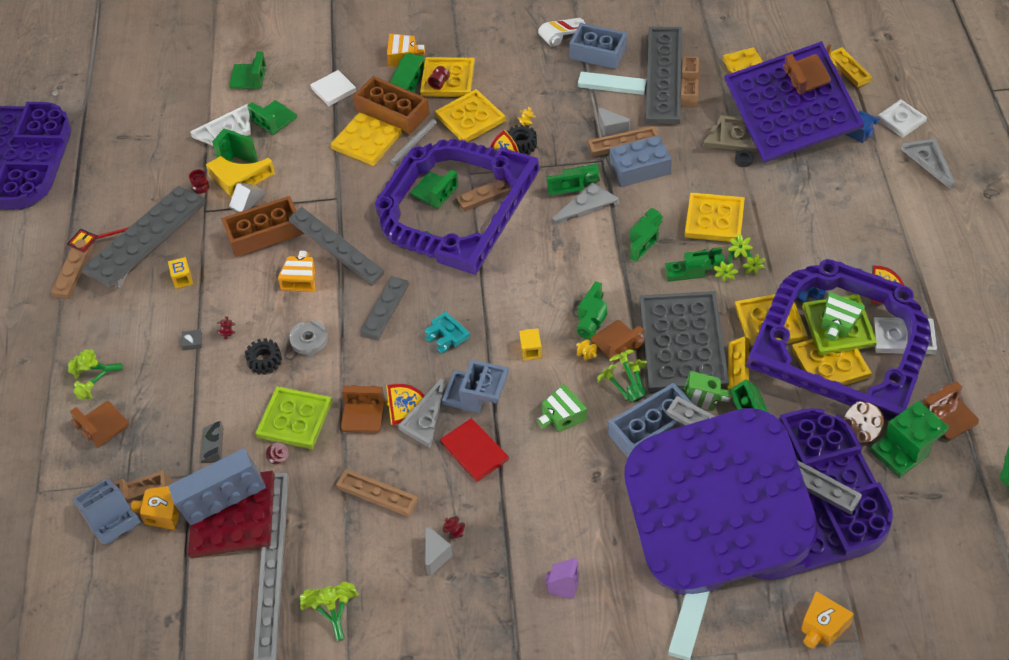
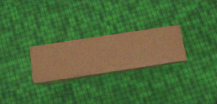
(690, 81)
(135, 489)

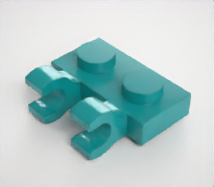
(450, 329)

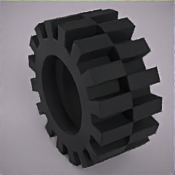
(524, 133)
(260, 348)

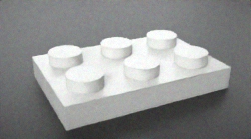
(892, 335)

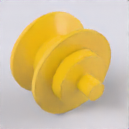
(526, 116)
(585, 349)

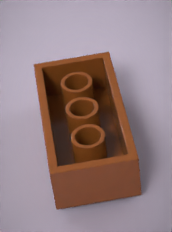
(391, 104)
(261, 226)

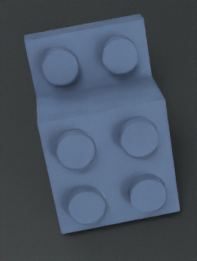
(475, 386)
(106, 511)

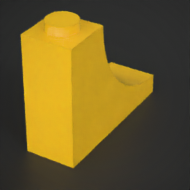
(228, 174)

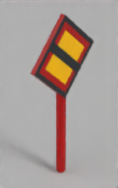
(89, 238)

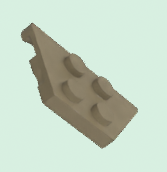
(730, 134)

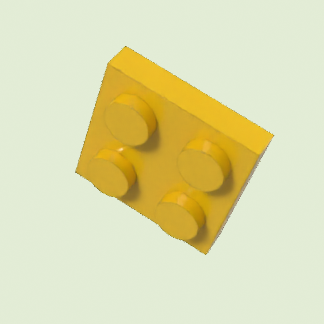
(741, 59)

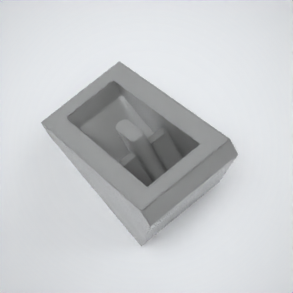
(612, 123)
(245, 196)
(436, 551)

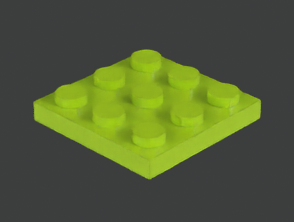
(859, 337)
(294, 417)

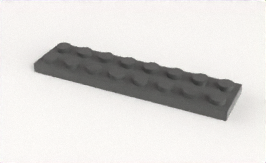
(664, 75)
(143, 236)

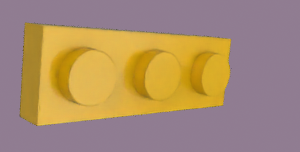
(850, 67)
(737, 360)

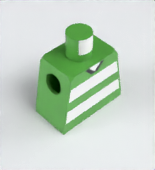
(840, 316)
(705, 391)
(562, 410)

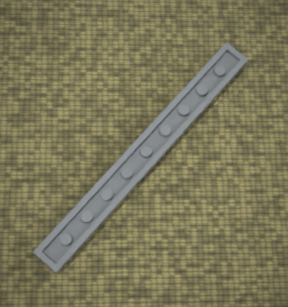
(815, 481)
(271, 577)

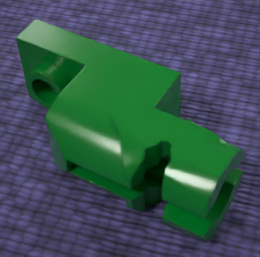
(573, 179)
(645, 233)
(694, 264)
(591, 312)

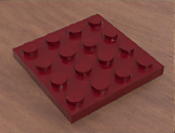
(236, 527)

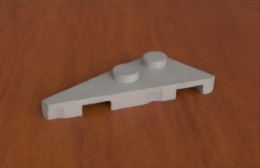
(930, 158)
(588, 201)
(422, 420)

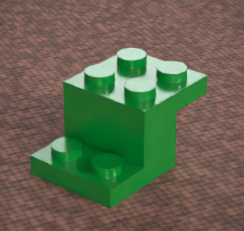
(909, 439)

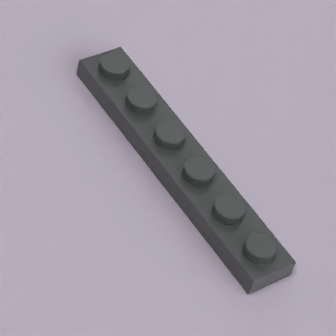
(336, 246)

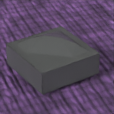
(191, 339)

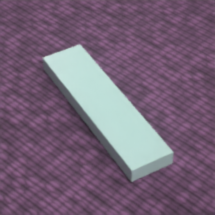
(612, 83)
(688, 625)

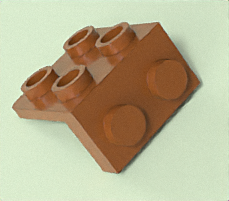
(806, 73)
(618, 339)
(362, 408)
(951, 410)
(100, 423)

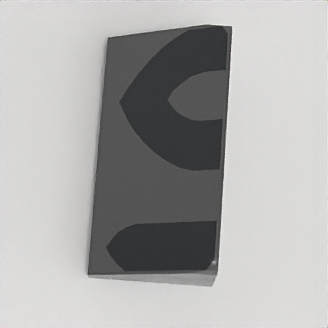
(212, 443)

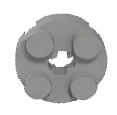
(313, 345)

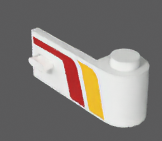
(553, 31)

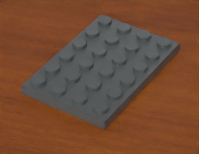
(682, 337)

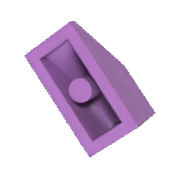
(563, 578)

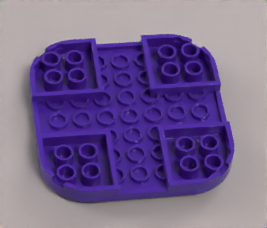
(30, 151)
(834, 450)
(720, 501)

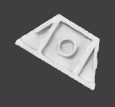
(235, 121)

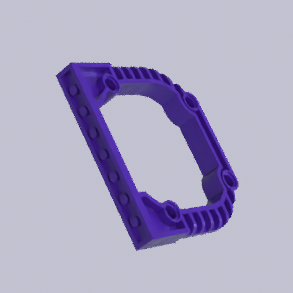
(464, 252)
(773, 359)

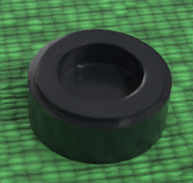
(744, 158)

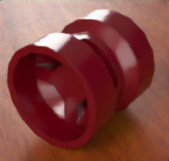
(438, 77)
(199, 181)

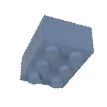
(598, 45)
(640, 161)

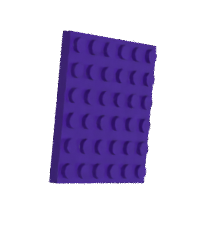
(783, 119)

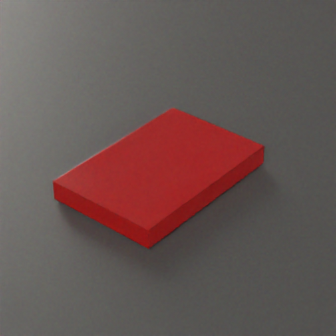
(474, 449)

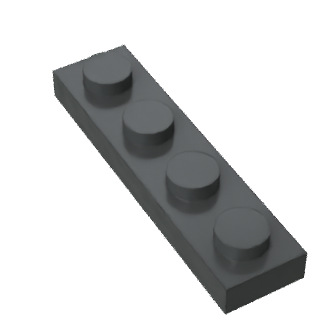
(384, 308)

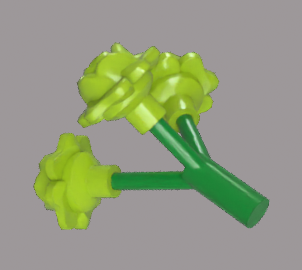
(84, 362)
(328, 596)

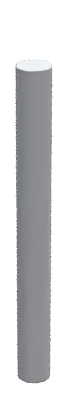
(413, 142)

